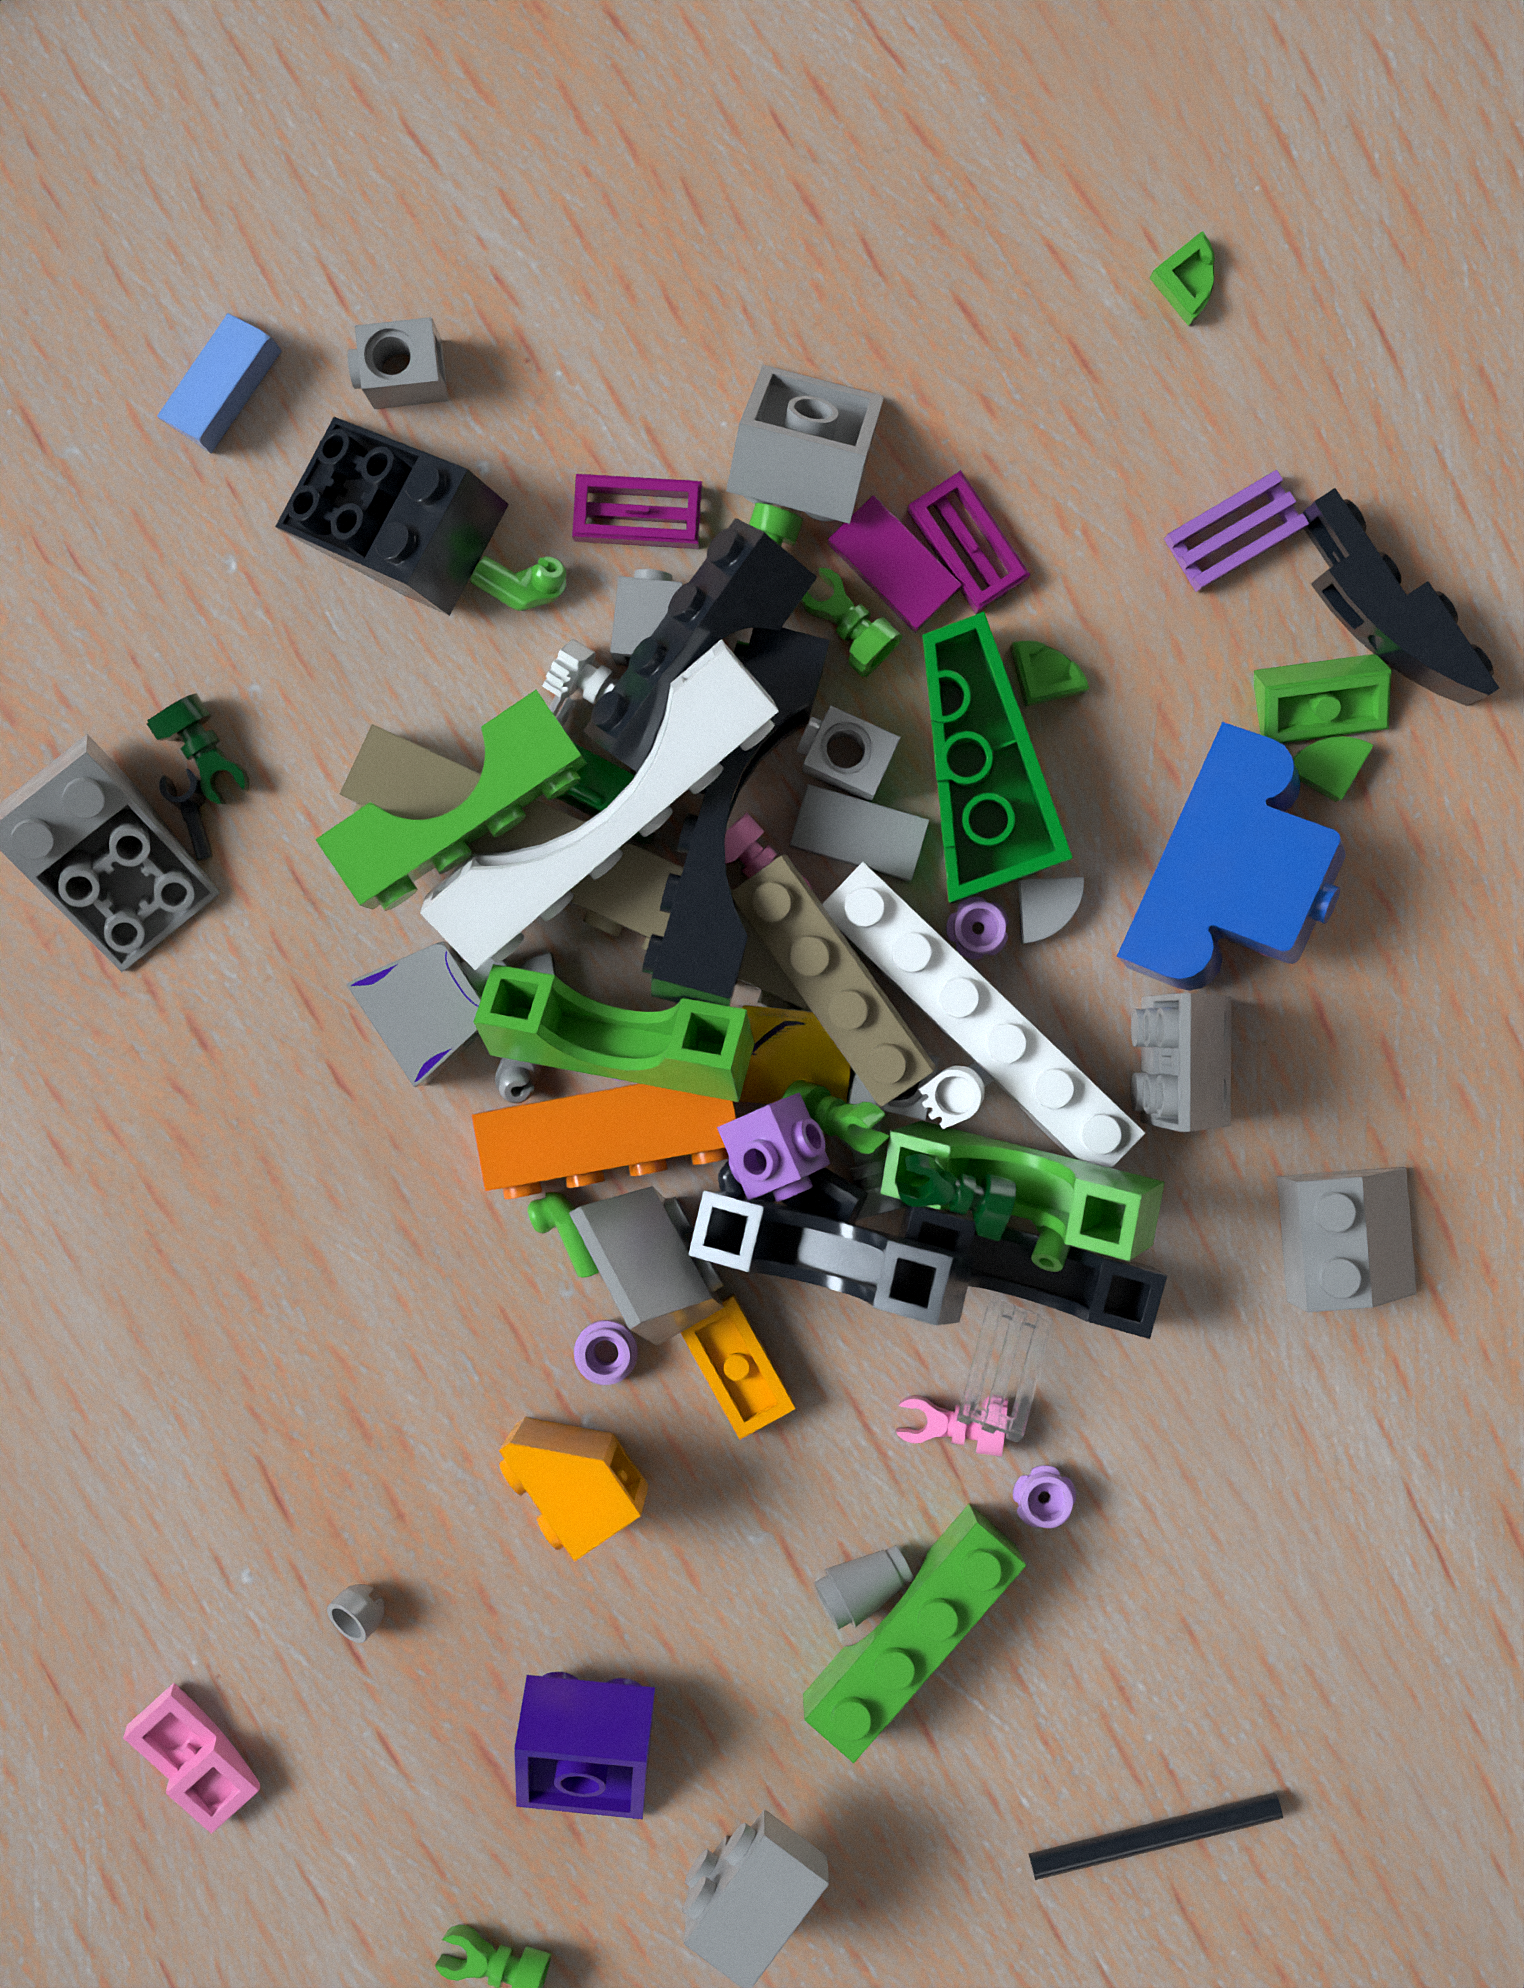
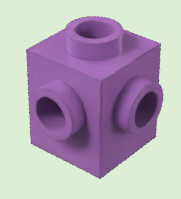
(775, 1149)

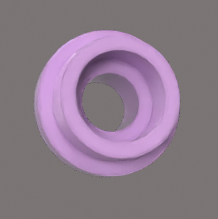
(605, 1372)

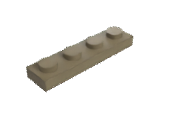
(833, 980)

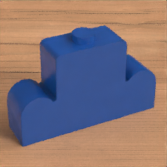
(1235, 868)

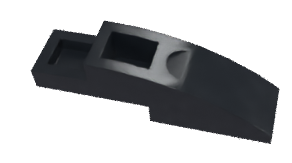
(1407, 631)

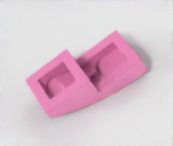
(196, 1757)

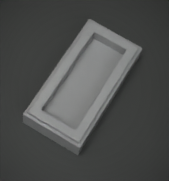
(859, 832)

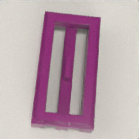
(637, 535)
(996, 587)

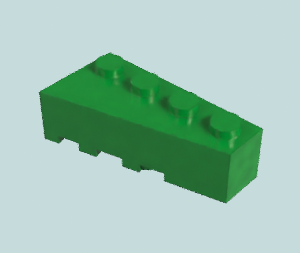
(989, 781)

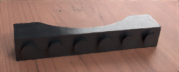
(704, 934)

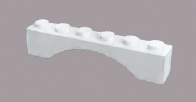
(499, 894)
(980, 1020)

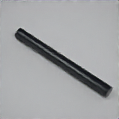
(1155, 1836)

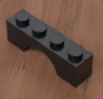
(737, 587)
(834, 1254)
(1089, 1286)

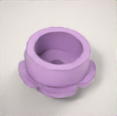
(993, 919)
(1056, 1509)

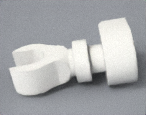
(574, 670)
(955, 1093)

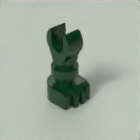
(185, 722)
(989, 1201)

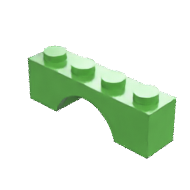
(387, 853)
(547, 1023)
(1078, 1199)
(883, 1670)

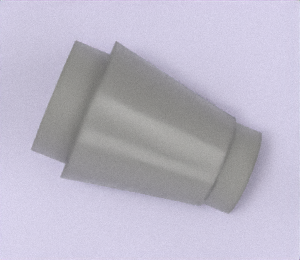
(862, 1585)

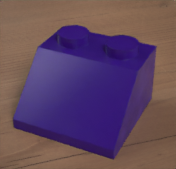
(583, 1745)

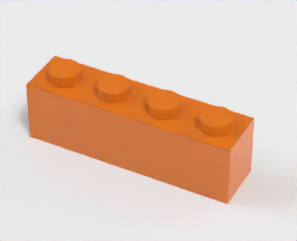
(594, 1133)

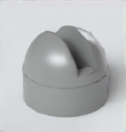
(356, 1612)

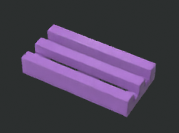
(1280, 504)

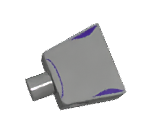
(424, 1007)

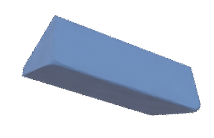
(220, 382)

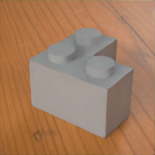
(751, 1897)

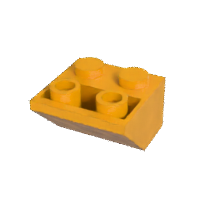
(576, 1481)

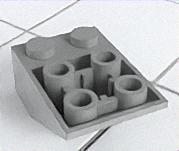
(102, 854)
(1183, 1061)

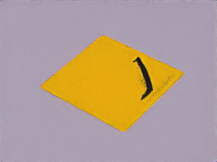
(788, 1049)

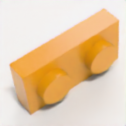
(738, 1369)

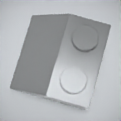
(804, 444)
(1346, 1238)
(646, 1262)

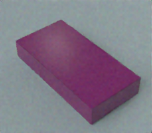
(894, 563)

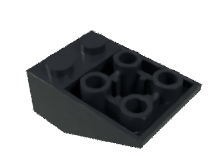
(393, 514)

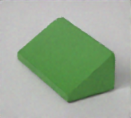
(1323, 698)

